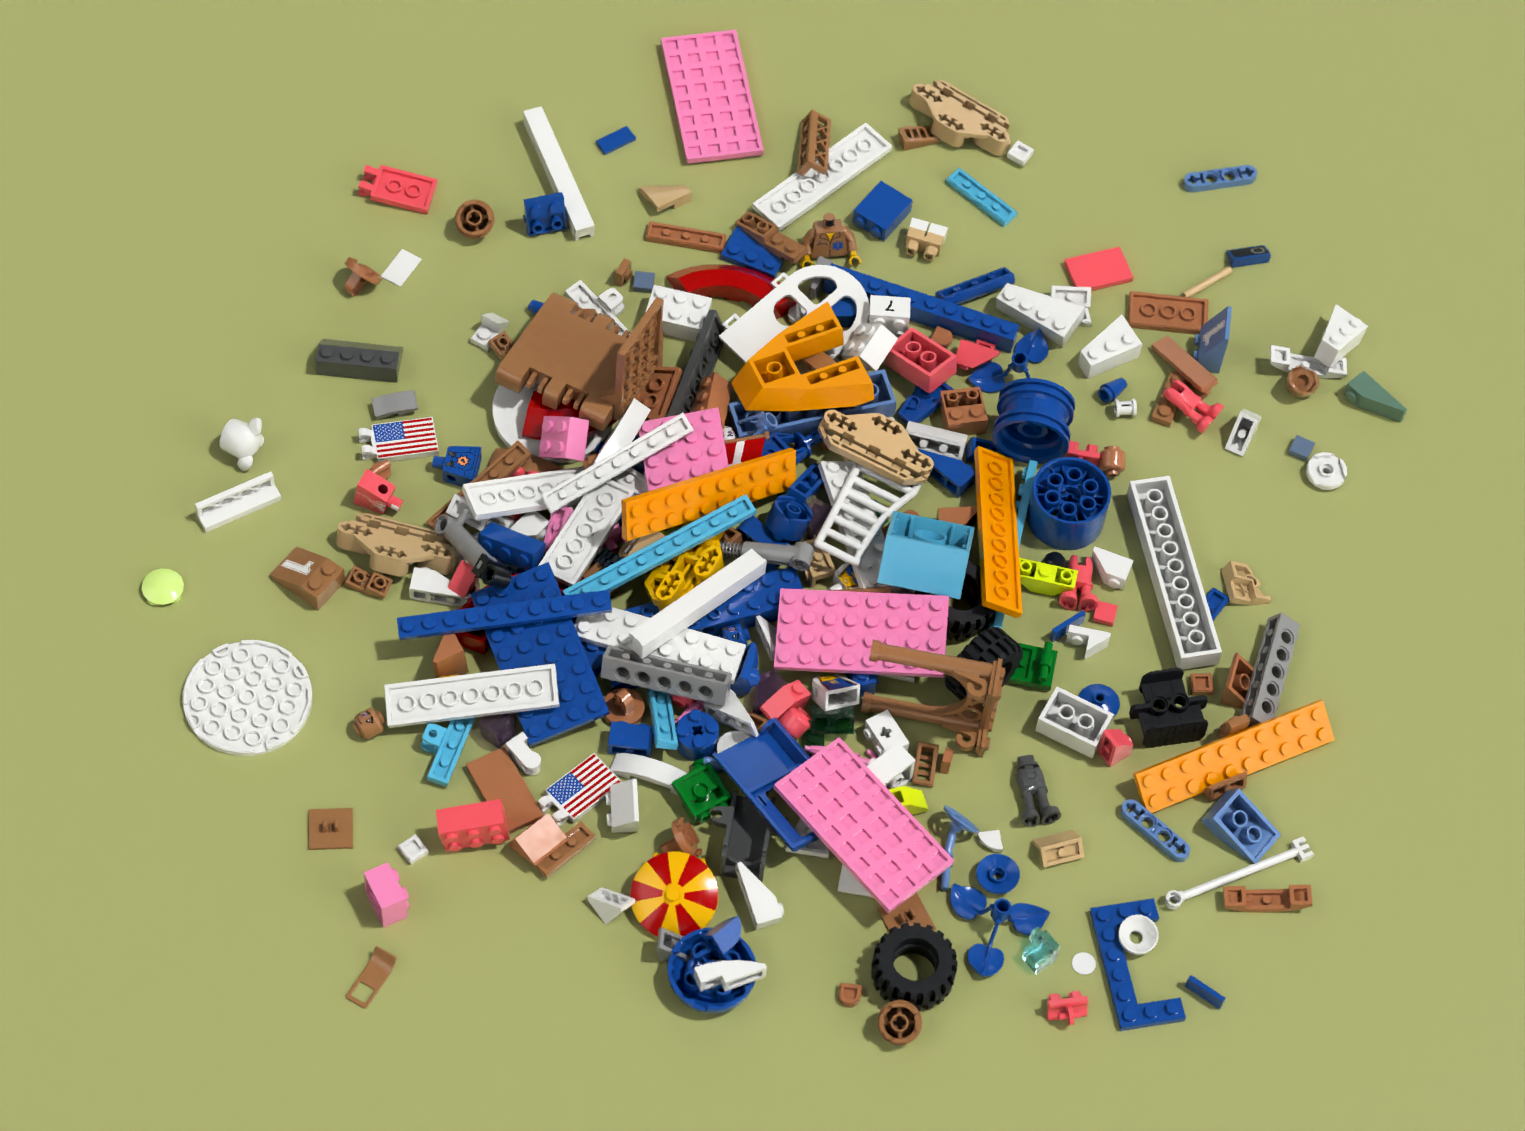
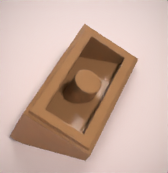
(1217, 790)

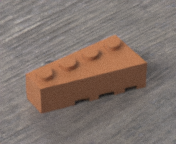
(713, 393)

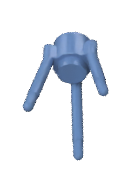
(765, 422)

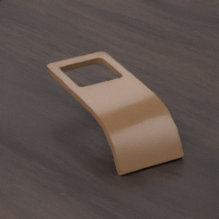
(374, 974)

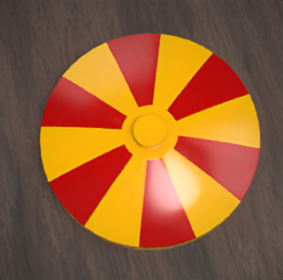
(674, 894)

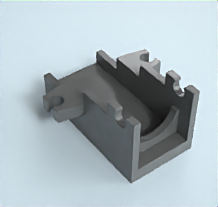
(745, 836)

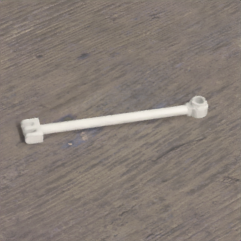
(1297, 850)

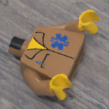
(829, 239)

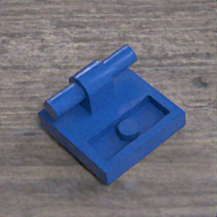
(544, 214)

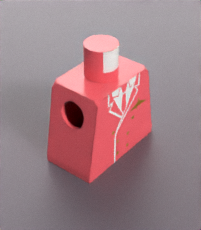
(376, 493)

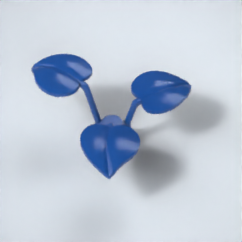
(1029, 348)
(970, 901)

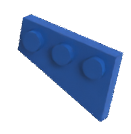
(750, 254)
(921, 404)

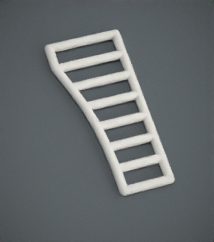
(876, 523)

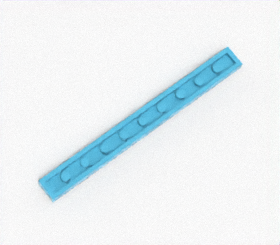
(1021, 509)
(666, 548)

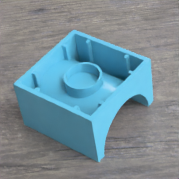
(926, 554)

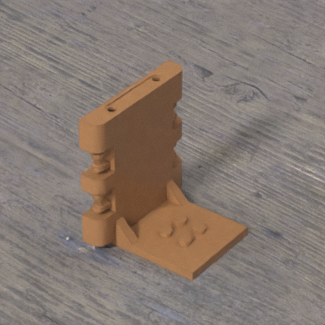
(584, 359)

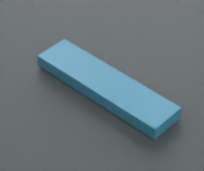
(981, 197)
(662, 719)

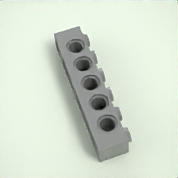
(1270, 669)
(666, 675)

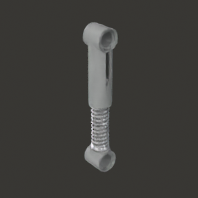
(797, 556)

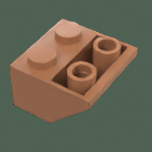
(964, 411)

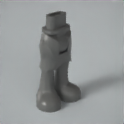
(1032, 783)

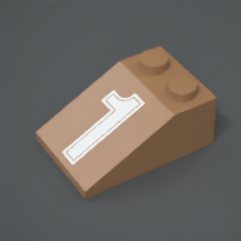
(309, 576)

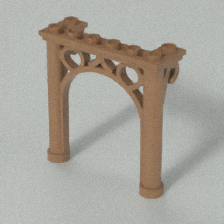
(979, 679)

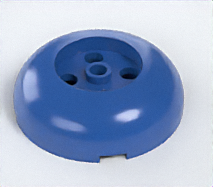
(682, 973)

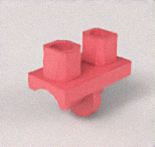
(1091, 453)
(1067, 1009)

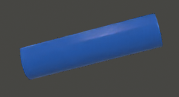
(977, 286)

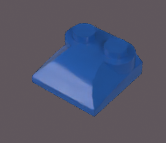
(748, 673)

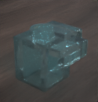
(1041, 951)

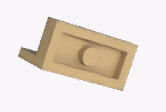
(1059, 848)

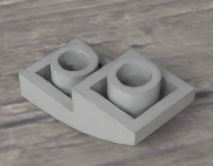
(393, 403)

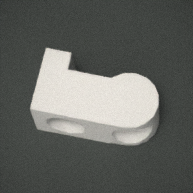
(523, 756)

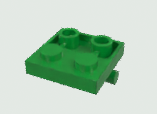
(1036, 667)

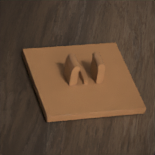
(330, 828)
(909, 912)

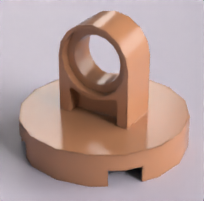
(360, 276)
(625, 706)
(684, 839)

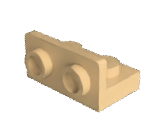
(820, 566)

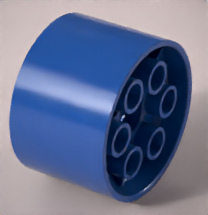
(1089, 502)

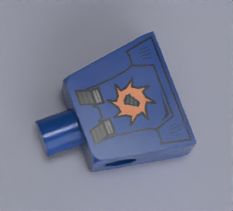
(460, 464)

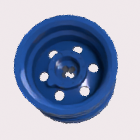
(1033, 420)

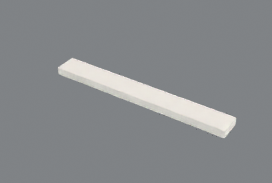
(616, 463)

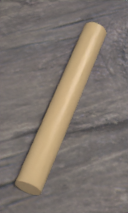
(1207, 282)

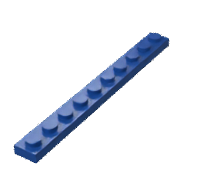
(504, 615)

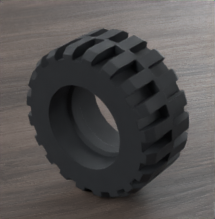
(971, 621)
(987, 647)
(914, 941)

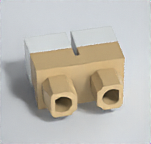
(925, 240)

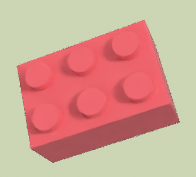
(921, 360)
(472, 825)

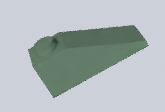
(1373, 397)

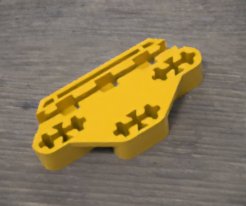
(688, 572)

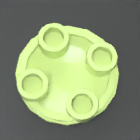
(162, 587)

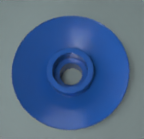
(1110, 698)
(998, 865)

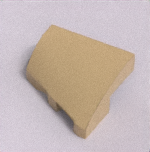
(666, 196)
(1242, 585)

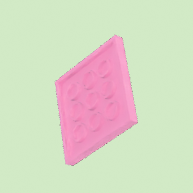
(689, 456)

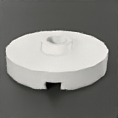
(1327, 463)

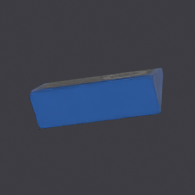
(1248, 256)

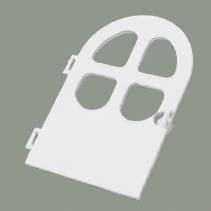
(760, 326)

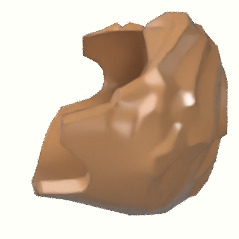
(1301, 381)

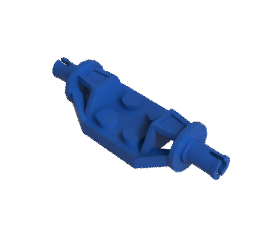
(802, 444)

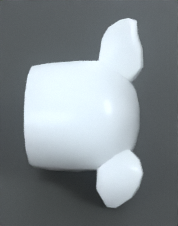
(242, 440)

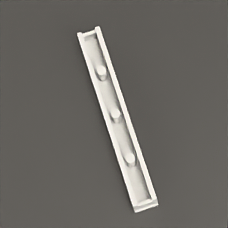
(558, 172)
(697, 603)

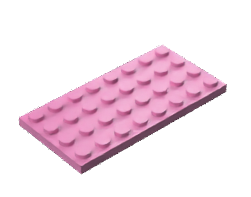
(711, 96)
(837, 630)
(863, 825)

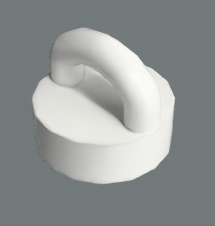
(796, 313)

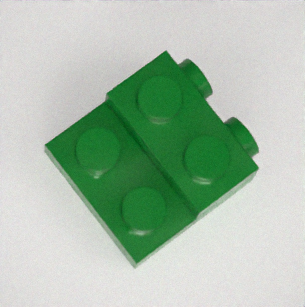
(701, 792)

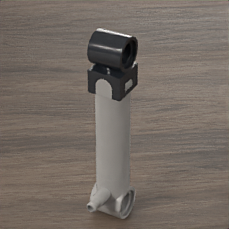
(484, 566)

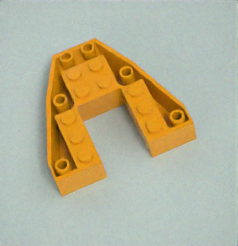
(774, 384)

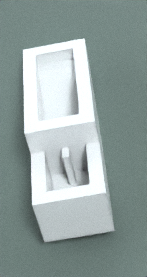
(459, 502)
(728, 974)

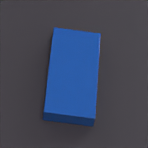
(615, 140)
(1062, 629)
(1205, 992)

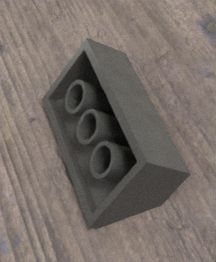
(358, 360)

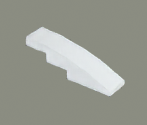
(625, 429)

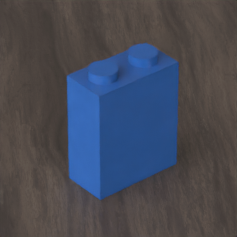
(882, 211)

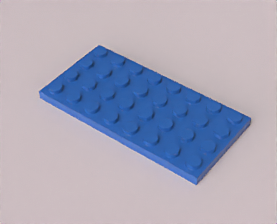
(545, 644)

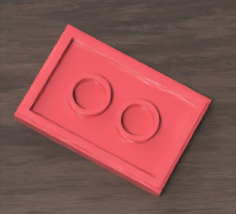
(1099, 269)

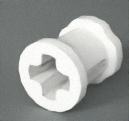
(1125, 407)

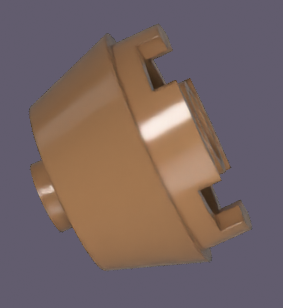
(474, 219)
(899, 1022)

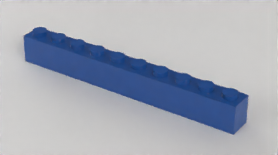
(939, 312)

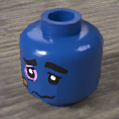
(736, 633)

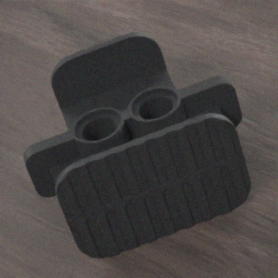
(1172, 723)

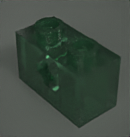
(832, 721)

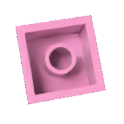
(563, 438)
(386, 894)

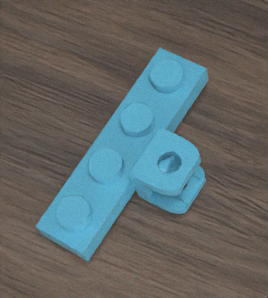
(447, 746)

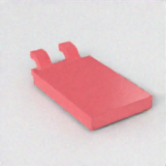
(398, 188)

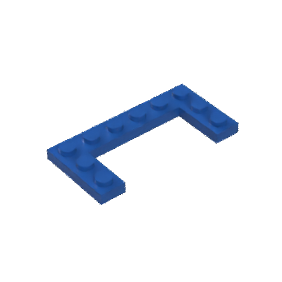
(1129, 1014)

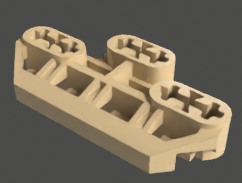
(961, 116)
(877, 445)
(396, 545)

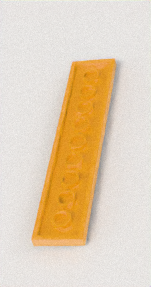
(706, 493)
(997, 532)
(1232, 755)

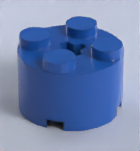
(788, 518)
(697, 735)

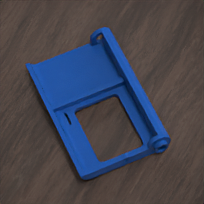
(759, 765)

